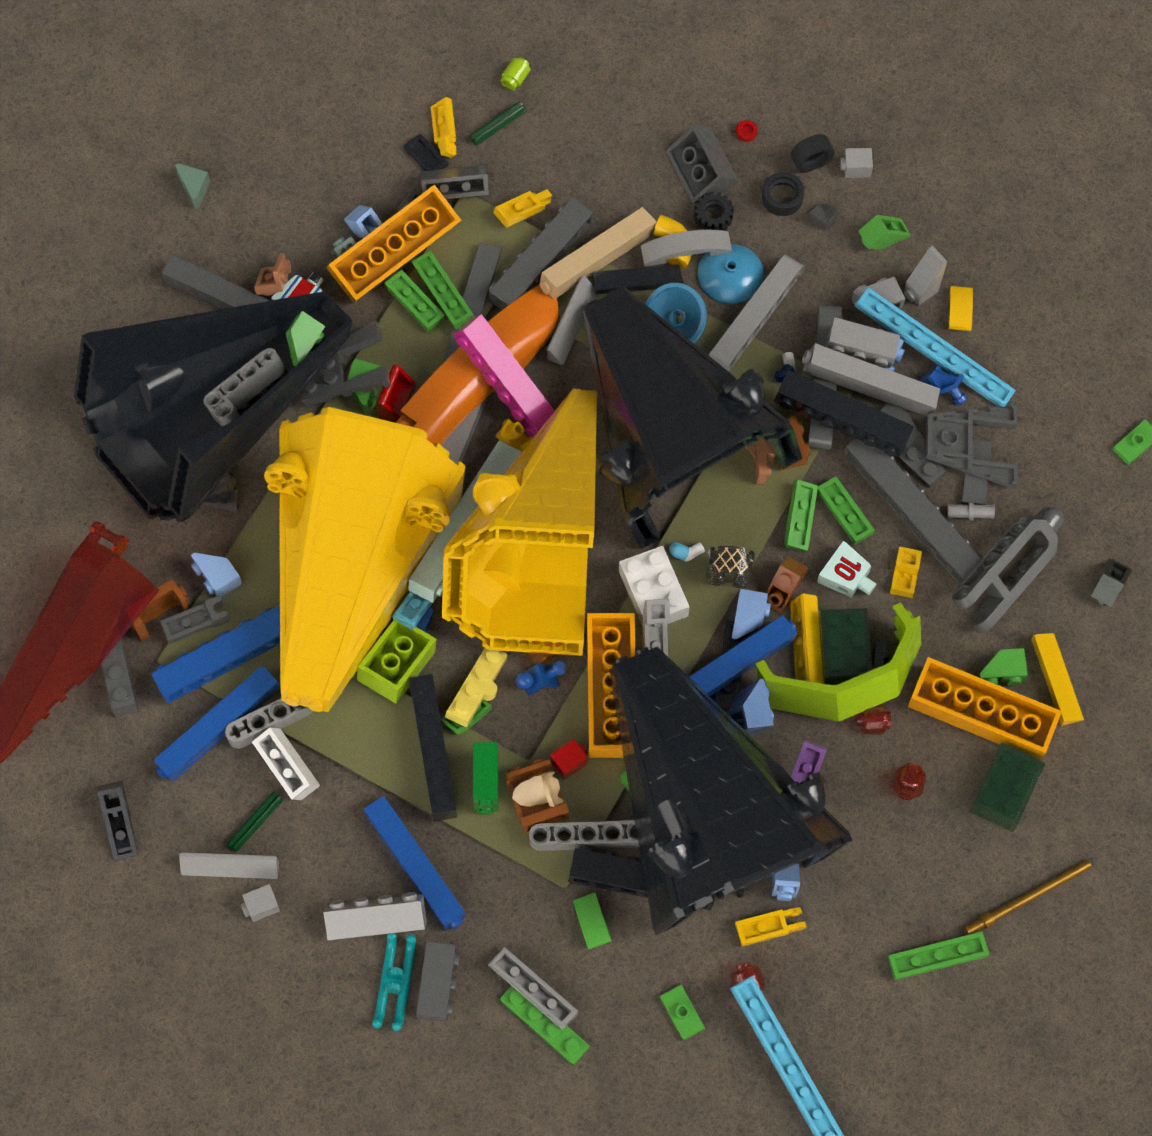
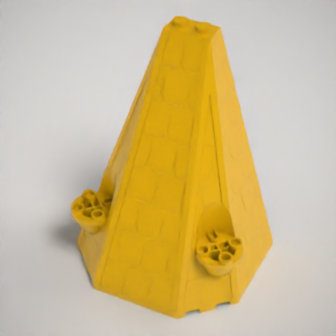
(353, 527)
(524, 550)

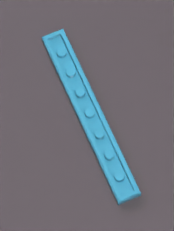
(934, 348)
(785, 1059)

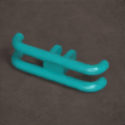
(395, 981)

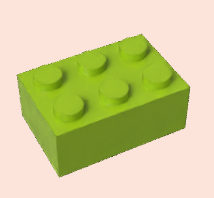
(395, 659)

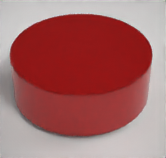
(746, 131)

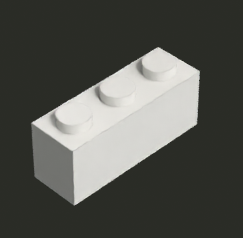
(285, 763)

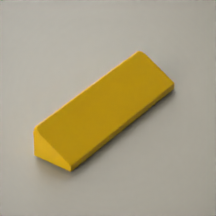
(807, 641)
(1057, 678)

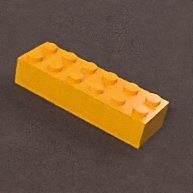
(393, 243)
(608, 639)
(984, 708)

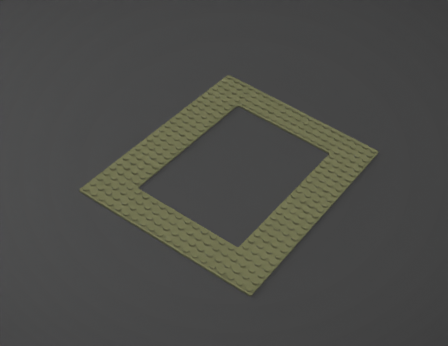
(382, 737)

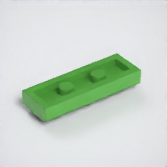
(414, 301)
(845, 510)
(800, 516)

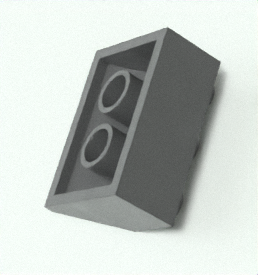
(701, 163)

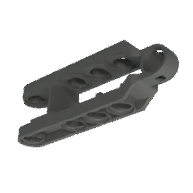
(986, 572)

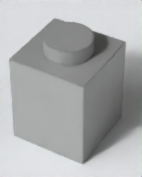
(857, 162)
(260, 903)

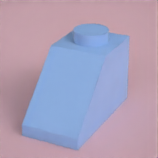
(362, 221)
(750, 612)

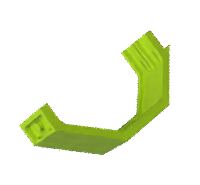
(856, 694)

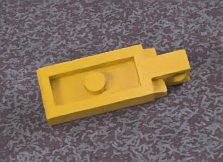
(444, 127)
(522, 207)

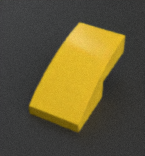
(960, 308)
(905, 572)

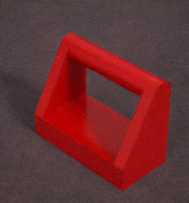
(395, 397)

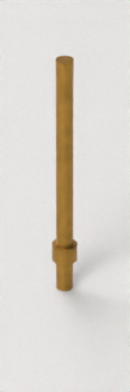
(988, 919)

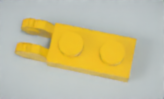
(767, 926)

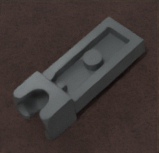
(195, 620)

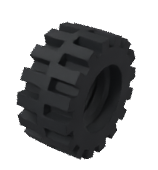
(713, 201)

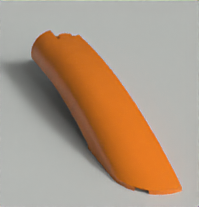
(460, 386)

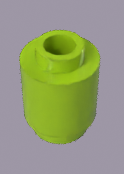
(515, 73)

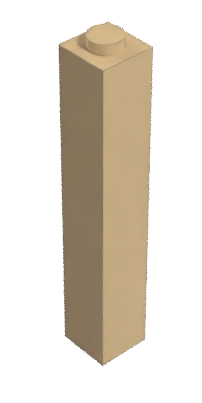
(597, 253)

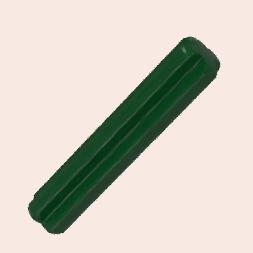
(497, 123)
(254, 821)

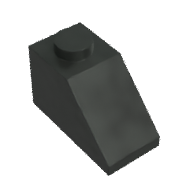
(1111, 583)

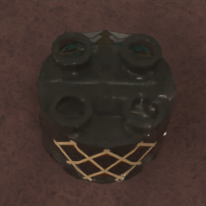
(730, 565)

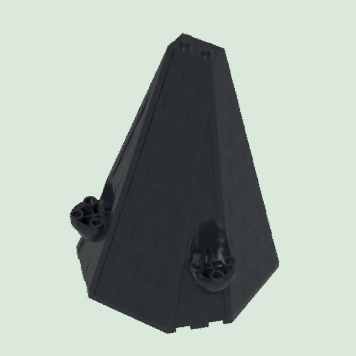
(168, 369)
(669, 407)
(707, 795)

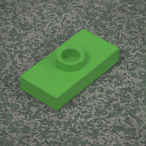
(1134, 443)
(682, 1012)

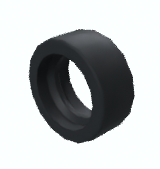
(812, 153)
(783, 209)

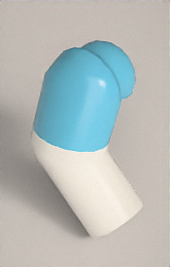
(686, 553)

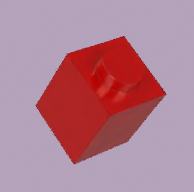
(569, 758)

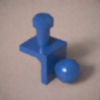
(946, 383)
(540, 677)

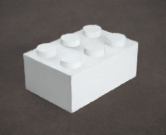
(650, 578)

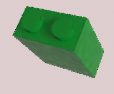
(486, 777)

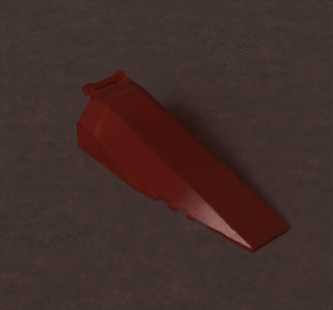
(73, 634)

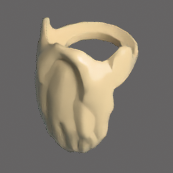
(538, 790)

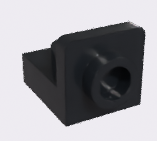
(880, 654)

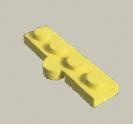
(477, 687)

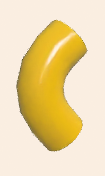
(668, 226)

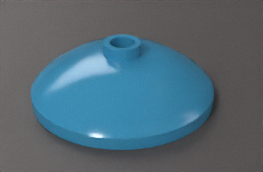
(728, 284)
(676, 300)

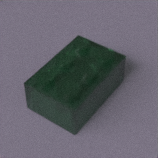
(844, 644)
(1007, 787)

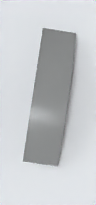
(684, 244)
(655, 621)

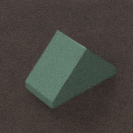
(194, 182)

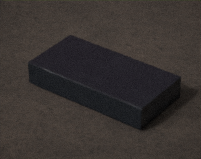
(425, 154)

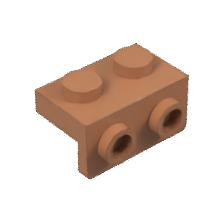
(273, 278)

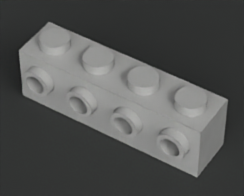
(375, 916)

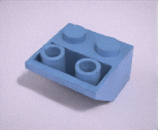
(752, 708)

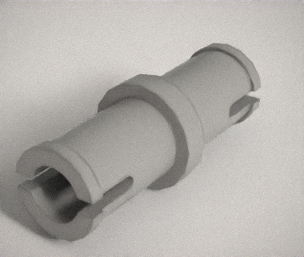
(971, 511)

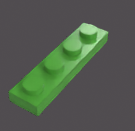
(442, 289)
(938, 956)
(563, 1041)

